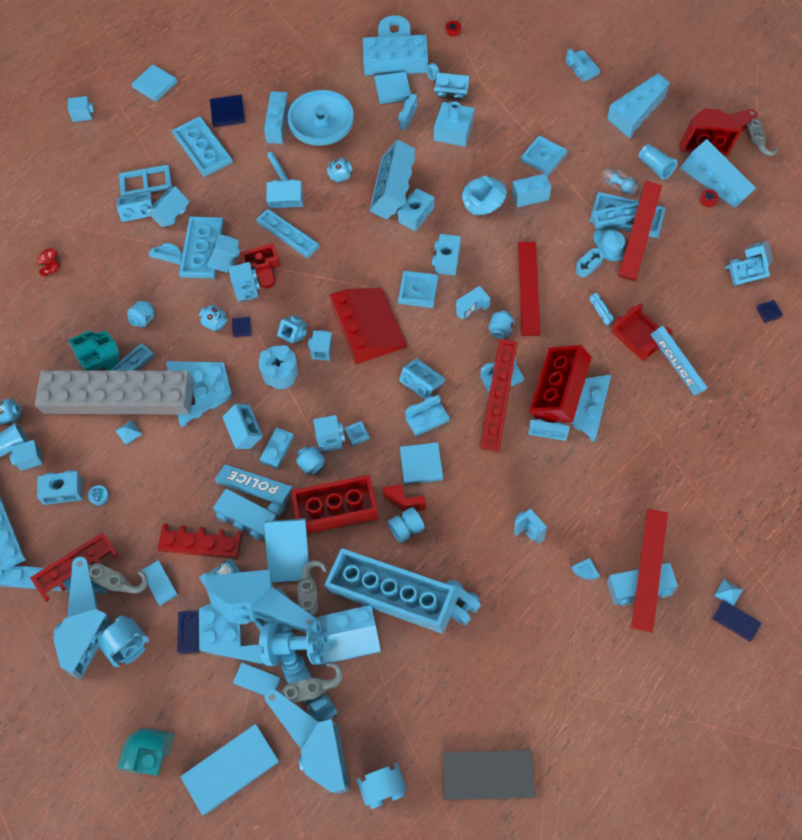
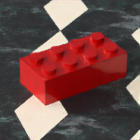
(560, 384)
(335, 504)

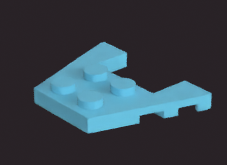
(209, 388)
(224, 638)

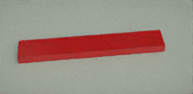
(640, 230)
(528, 289)
(498, 395)
(649, 571)

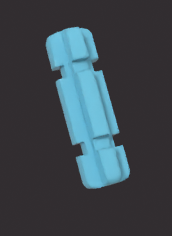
(601, 308)

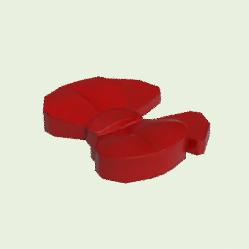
(48, 257)

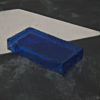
(736, 621)
(188, 632)

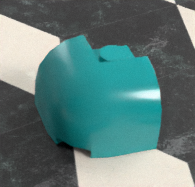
(94, 350)
(145, 751)

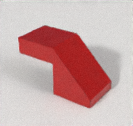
(395, 495)

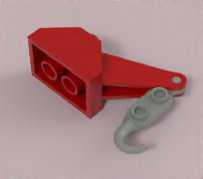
(723, 131)

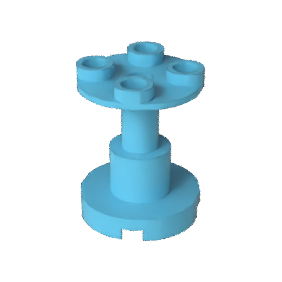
(278, 643)

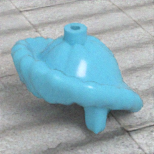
(484, 195)

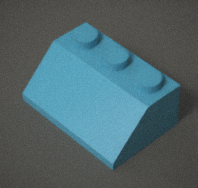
(349, 634)

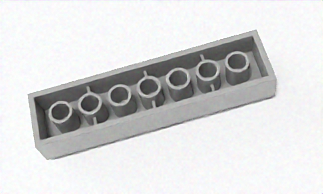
(115, 392)

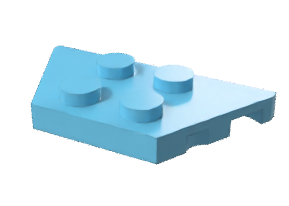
(591, 405)

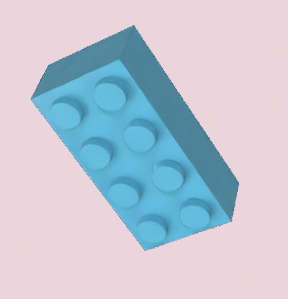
(392, 180)

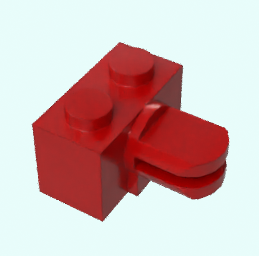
(262, 260)

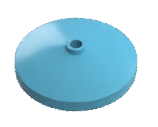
(320, 117)

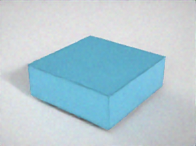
(357, 433)

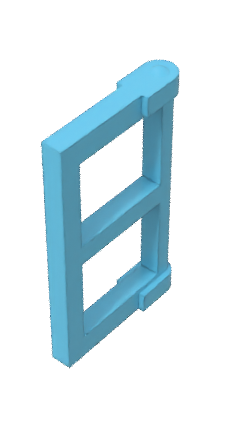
(144, 172)

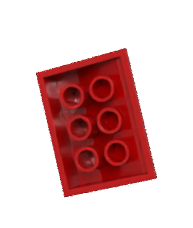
(367, 323)

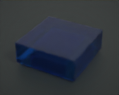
(769, 311)
(241, 326)

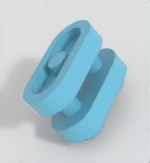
(468, 600)

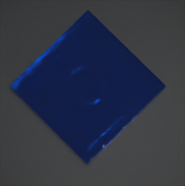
(227, 110)

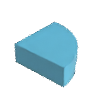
(586, 570)

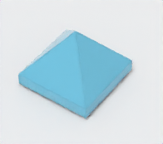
(128, 432)
(728, 592)

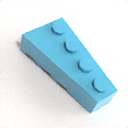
(637, 105)
(718, 174)

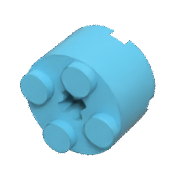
(278, 366)
(122, 641)
(381, 785)

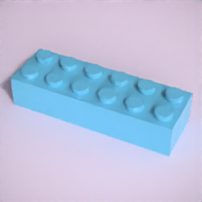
(392, 590)

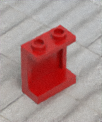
(635, 332)

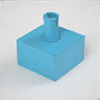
(454, 124)

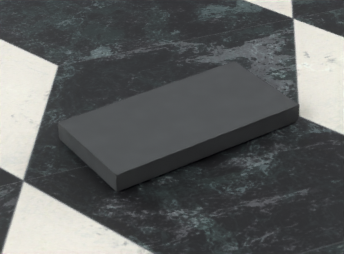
(488, 775)

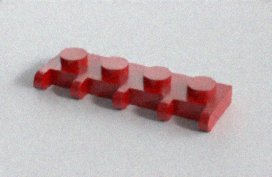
(199, 543)
(61, 570)

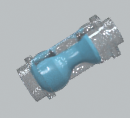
(628, 185)

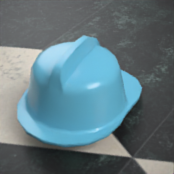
(610, 242)

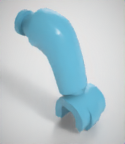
(296, 670)

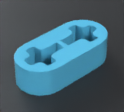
(587, 260)

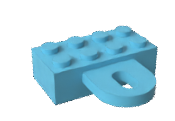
(395, 51)

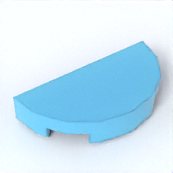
(167, 252)

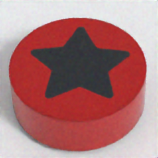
(453, 28)
(709, 198)

